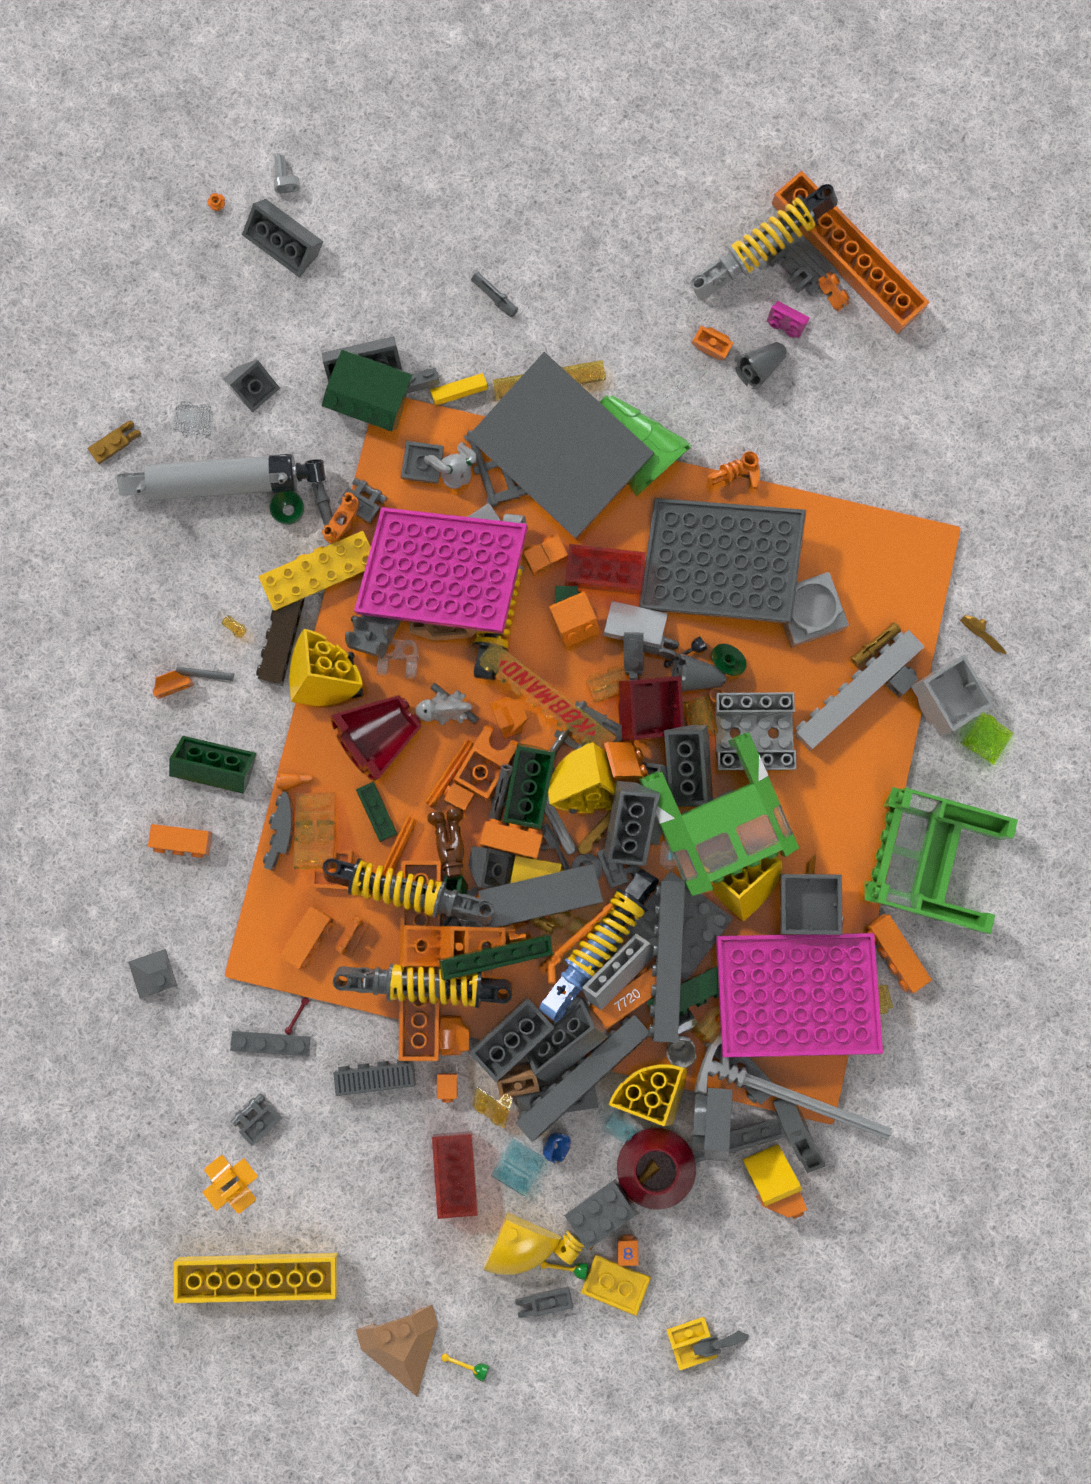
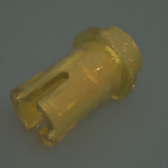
(236, 628)

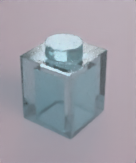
(619, 1127)

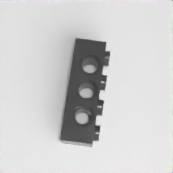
(751, 1068)
(588, 1101)

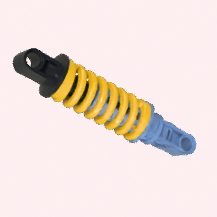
(584, 963)

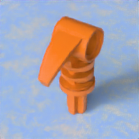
(737, 468)

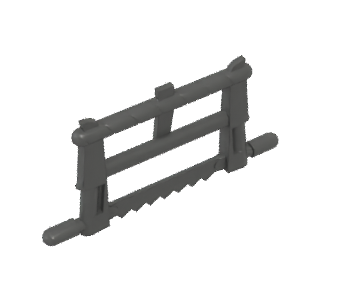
(512, 493)
(562, 737)

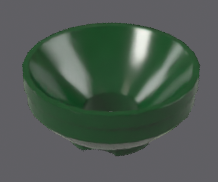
(283, 499)

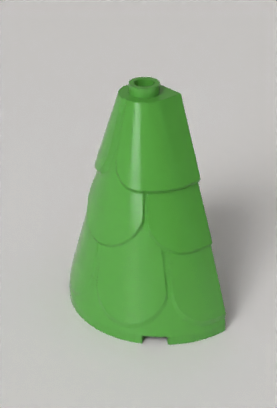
(663, 442)

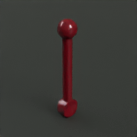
(305, 1001)

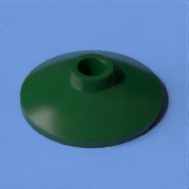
(728, 659)

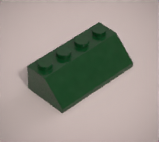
(212, 764)
(529, 786)

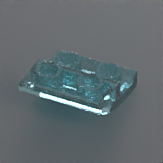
(518, 1167)

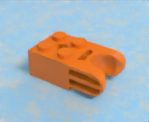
(488, 760)

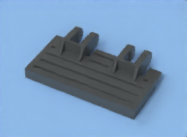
(805, 260)

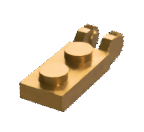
(113, 442)
(594, 835)

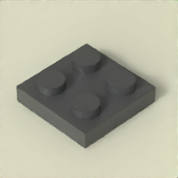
(414, 466)

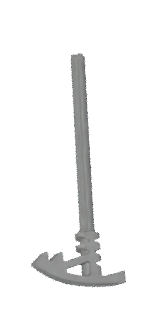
(741, 1077)

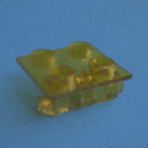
(492, 1108)

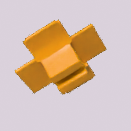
(237, 1195)

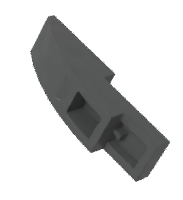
(283, 823)
(799, 1135)

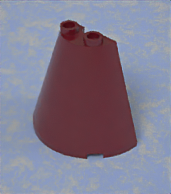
(376, 733)

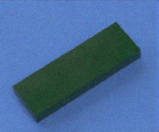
(376, 811)

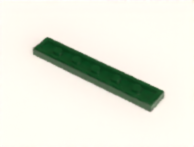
(495, 957)

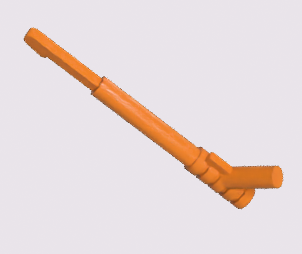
(555, 959)

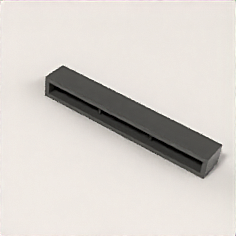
(668, 961)
(582, 1079)

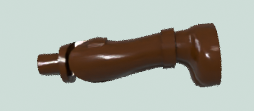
(451, 852)

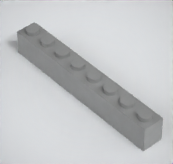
(859, 690)

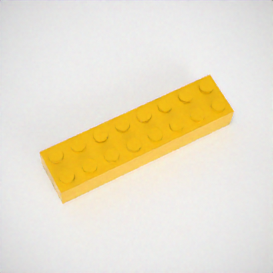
(255, 1278)

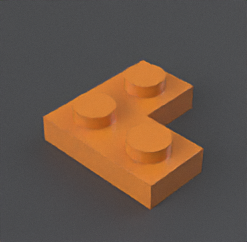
(317, 875)

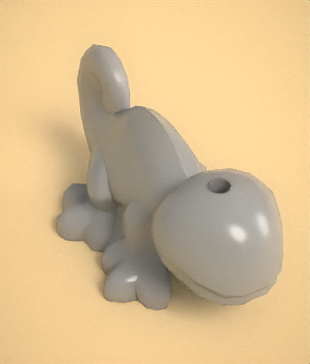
(444, 708)

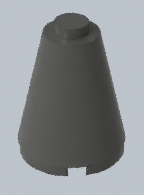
(759, 364)
(697, 673)

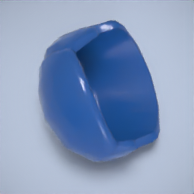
(561, 1151)

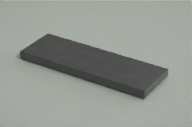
(543, 896)

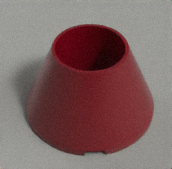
(656, 1140)

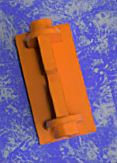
(831, 284)
(351, 936)

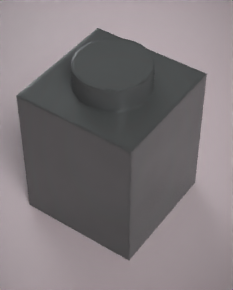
(902, 681)

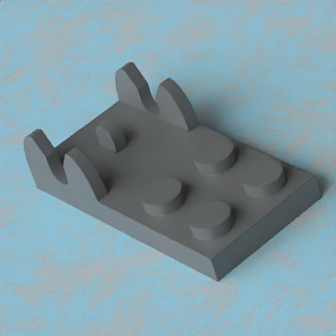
(371, 635)

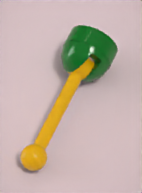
(580, 1269)
(479, 1370)

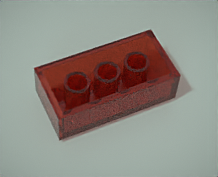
(605, 569)
(455, 1175)

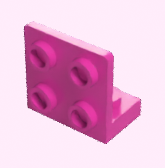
(787, 319)

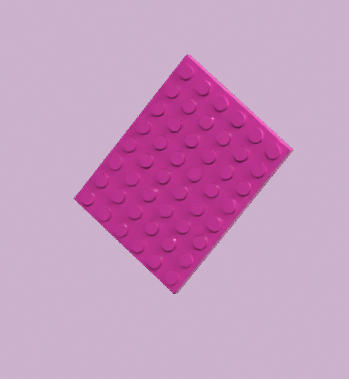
(442, 569)
(798, 995)

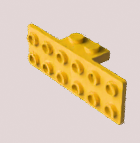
(316, 570)

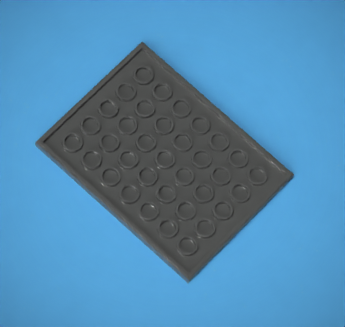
(560, 445)
(723, 560)

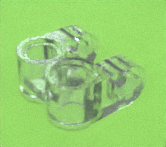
(398, 653)

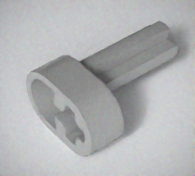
(284, 183)

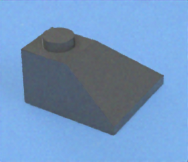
(251, 384)
(490, 867)
(152, 973)

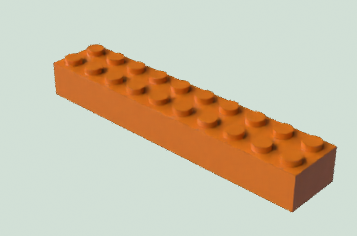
(857, 260)
(419, 1021)

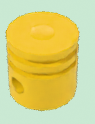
(569, 1247)

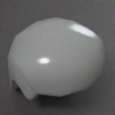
(681, 1053)

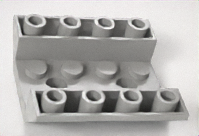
(756, 715)

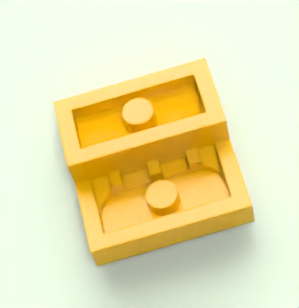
(684, 1337)

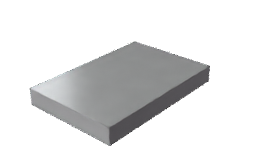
(635, 619)

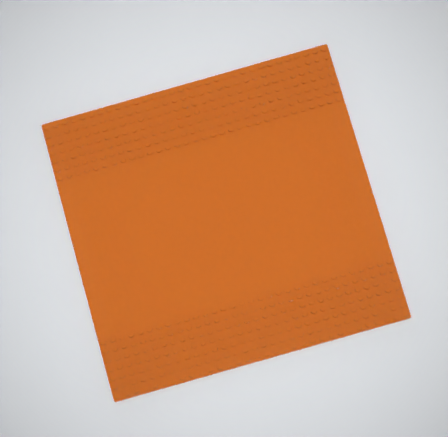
(884, 573)

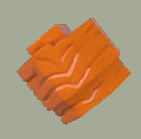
(517, 932)

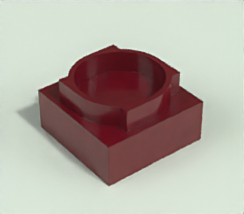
(650, 707)

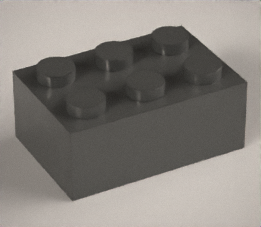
(601, 1214)

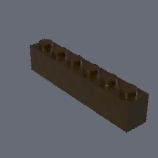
(279, 643)

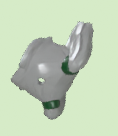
(454, 466)

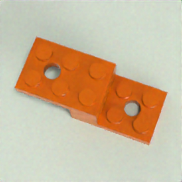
(445, 942)

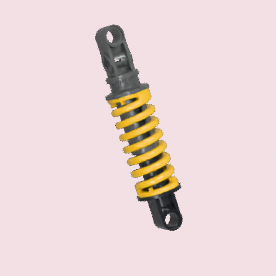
(401, 890)
(402, 983)

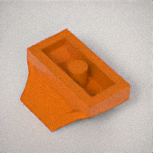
(712, 342)
(171, 683)
(509, 716)
(453, 1036)

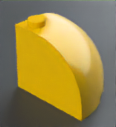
(321, 672)
(583, 781)
(749, 888)
(652, 1093)
(520, 1247)

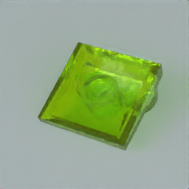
(987, 738)

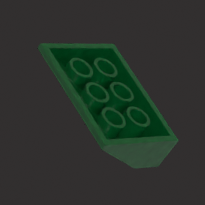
(367, 390)

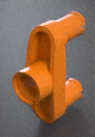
(348, 510)

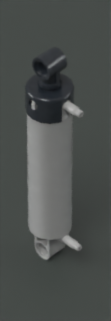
(220, 477)

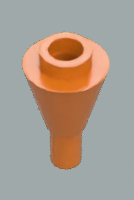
(288, 781)

